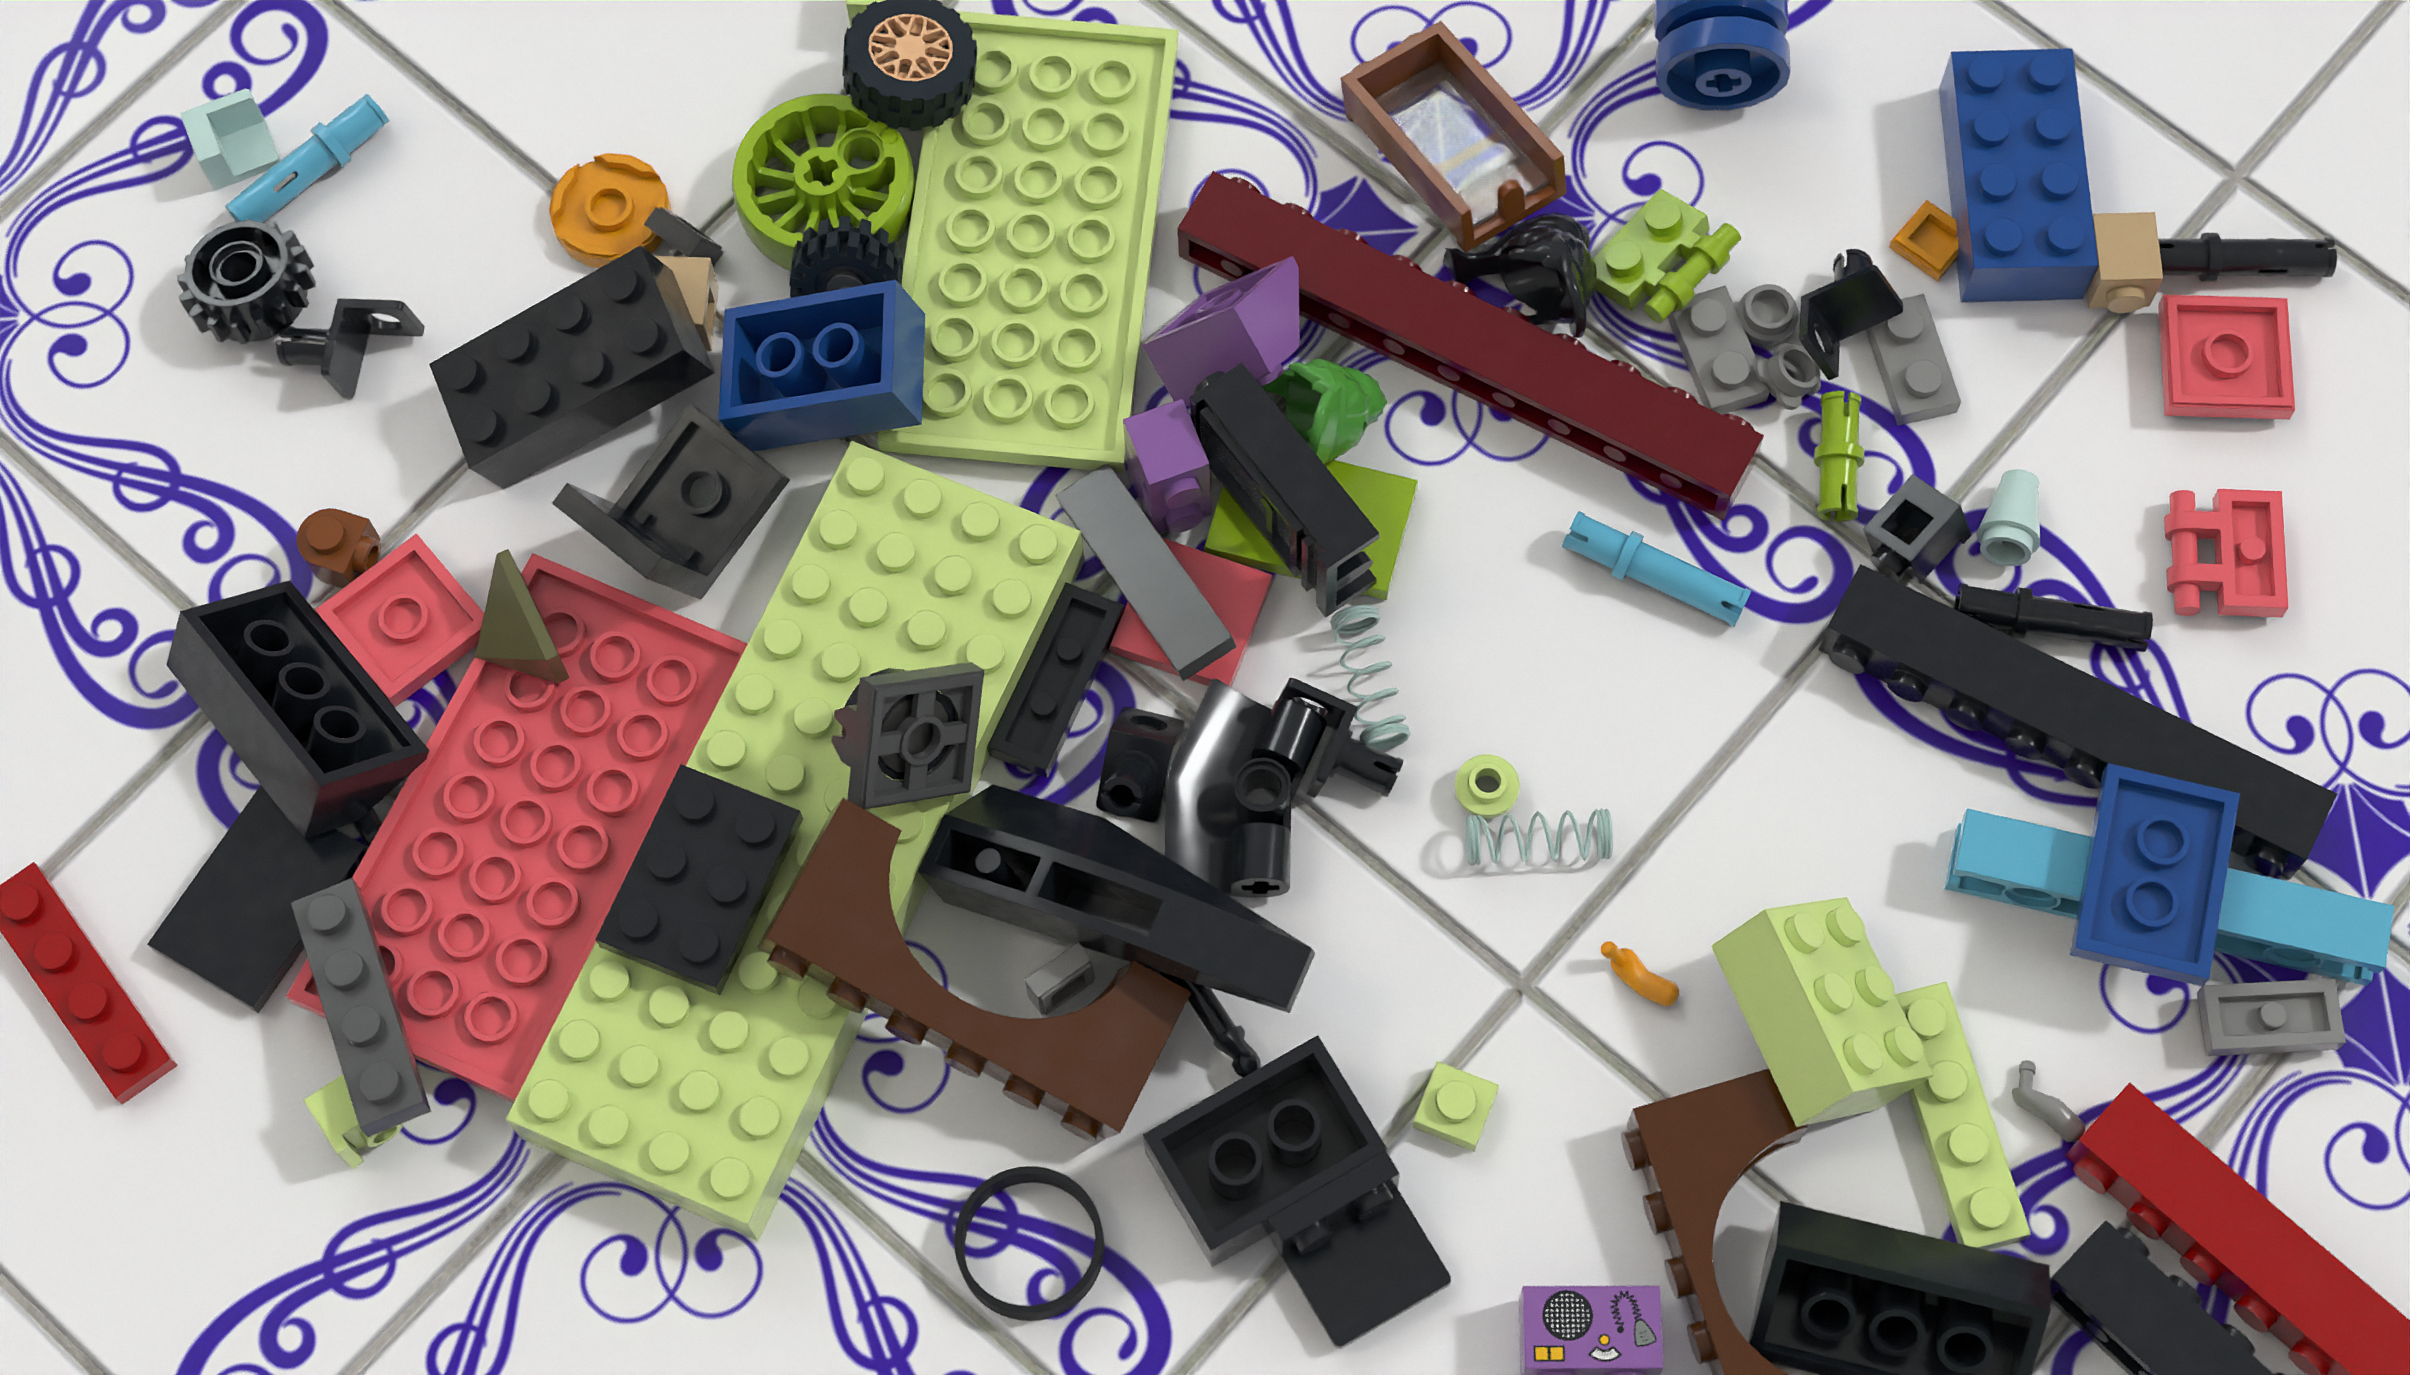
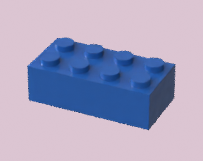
(2017, 175)

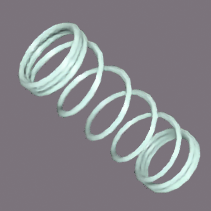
(1387, 725)
(1604, 836)

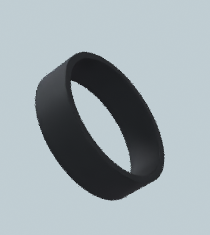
(1009, 1178)

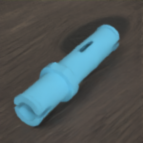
(309, 161)
(1655, 568)

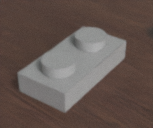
(1718, 352)
(1914, 364)
(2271, 1017)

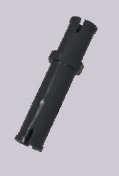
(2247, 257)
(2076, 621)

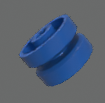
(1721, 51)

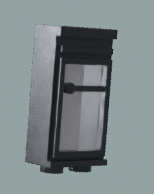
(1283, 487)

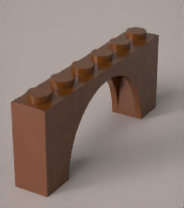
(1691, 1159)

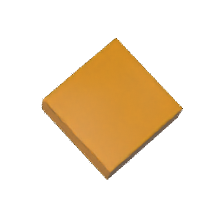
(1928, 240)

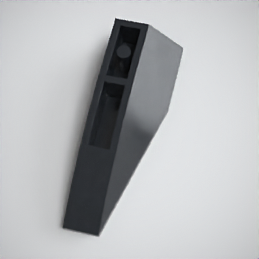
(1110, 893)

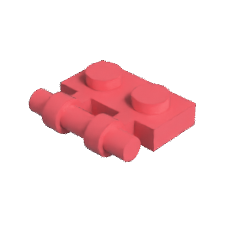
(2248, 553)

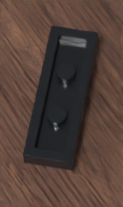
(1056, 680)

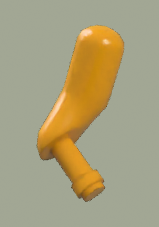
(1636, 975)

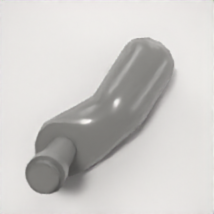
(2046, 1107)

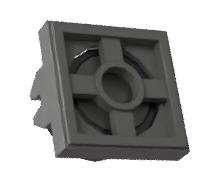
(910, 733)

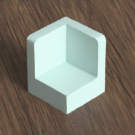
(230, 139)

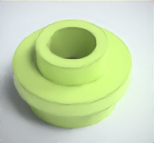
(1479, 802)

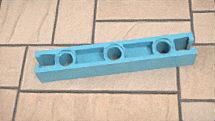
(2258, 914)

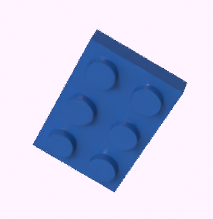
(2155, 875)

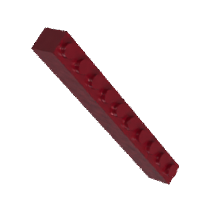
(1477, 347)

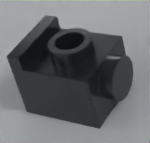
(1915, 531)

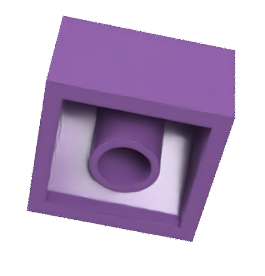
(1233, 324)

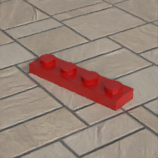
(80, 985)

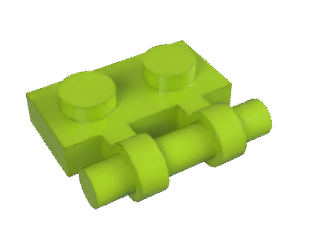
(1651, 245)

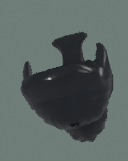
(1541, 264)

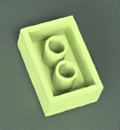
(1822, 1010)

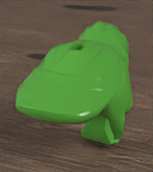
(1329, 404)

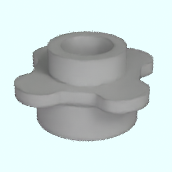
(1789, 374)

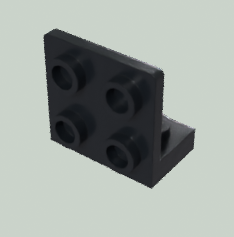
(1358, 1251)

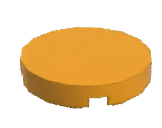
(604, 206)

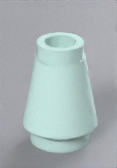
(2012, 520)

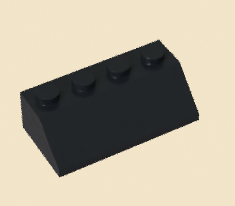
(294, 706)
(1893, 1301)

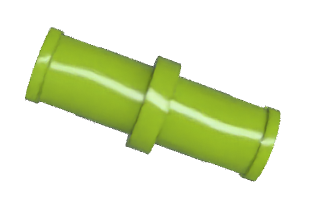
(1839, 456)

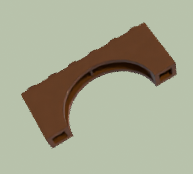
(845, 935)

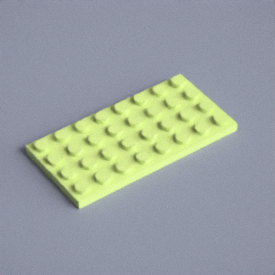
(1039, 243)

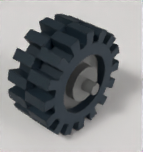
(843, 258)

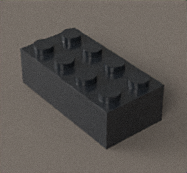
(571, 368)

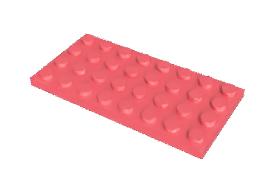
(529, 823)

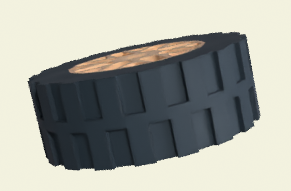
(935, 55)

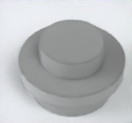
(1768, 314)

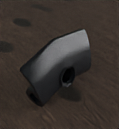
(1223, 757)

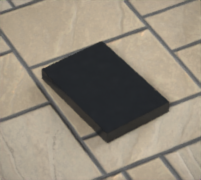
(237, 912)

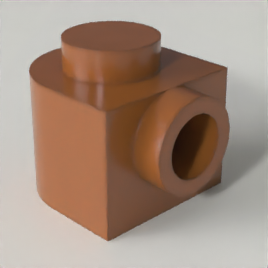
(338, 545)

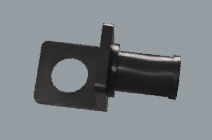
(1845, 307)
(343, 345)
(1343, 753)
(1137, 764)

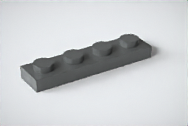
(360, 1008)

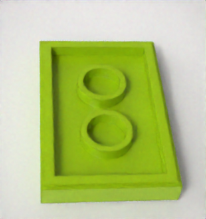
(1380, 495)

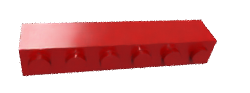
(2239, 1242)

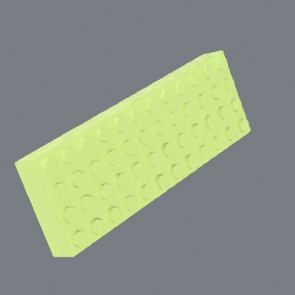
(720, 1091)

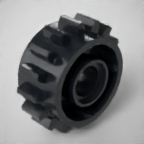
(246, 281)

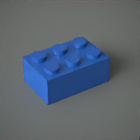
(822, 366)

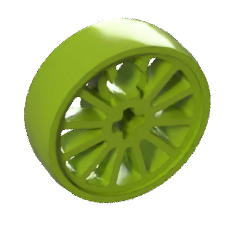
(803, 190)

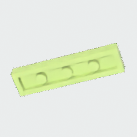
(1961, 1127)

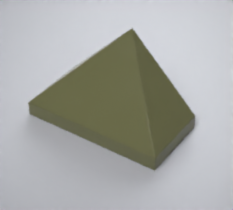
(513, 627)

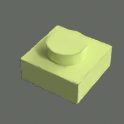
(1455, 1106)

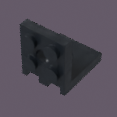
(654, 518)

